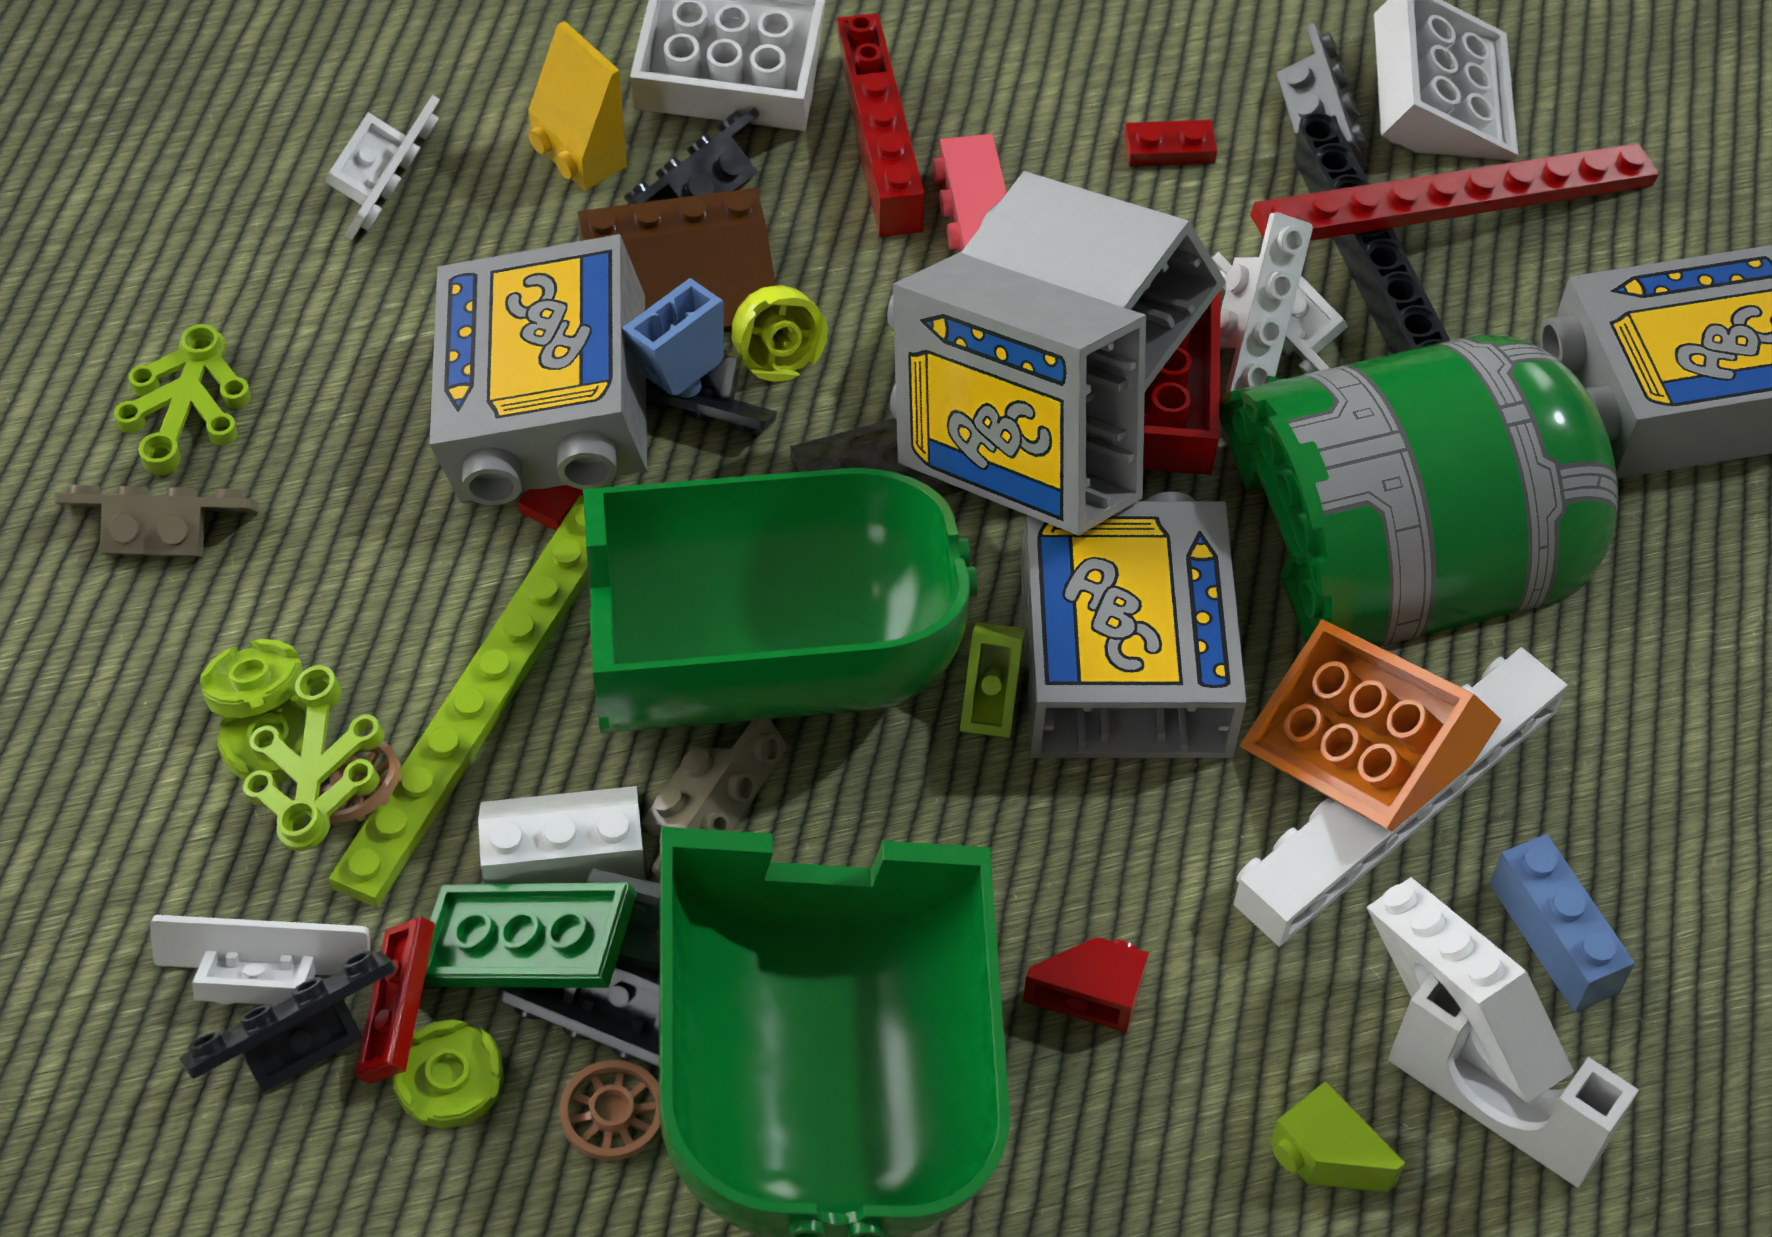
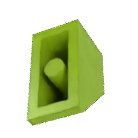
(992, 679)
(1334, 1145)

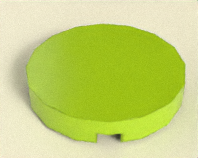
(251, 679)
(236, 733)
(450, 1075)

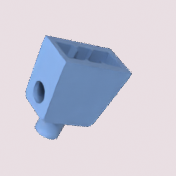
(679, 338)

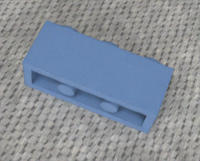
(1561, 923)

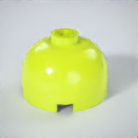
(778, 332)

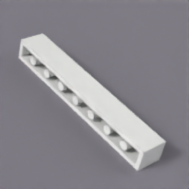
(1341, 846)

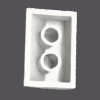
(561, 837)

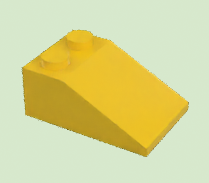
(578, 110)

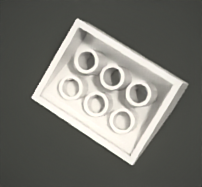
(729, 58)
(1443, 81)

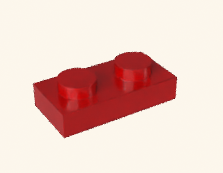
(1170, 143)

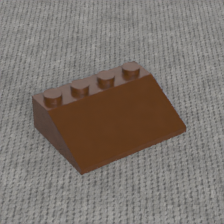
(700, 237)

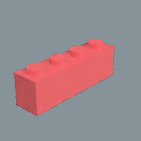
(970, 184)

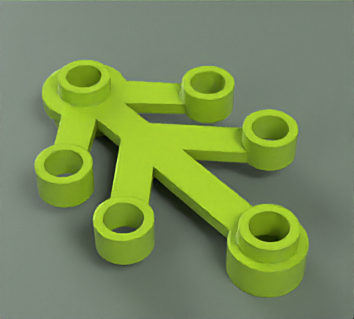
(198, 350)
(314, 764)

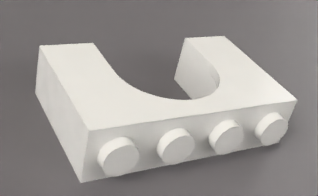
(1483, 981)
(1558, 1128)

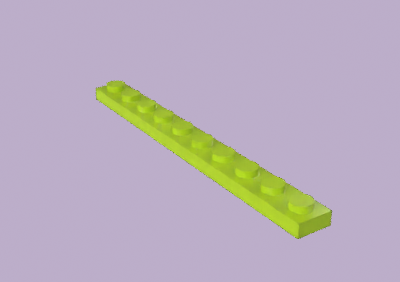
(466, 716)

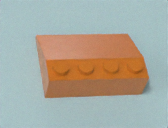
(1369, 727)

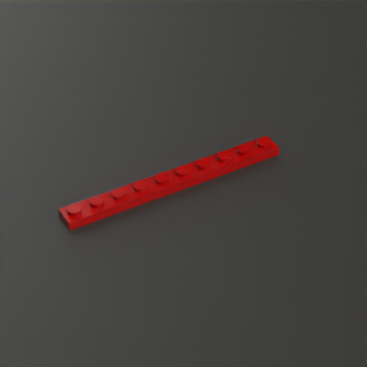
(1464, 192)

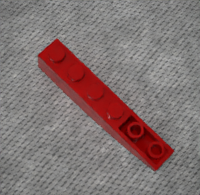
(881, 127)

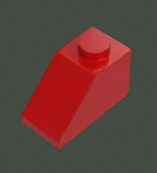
(1090, 982)

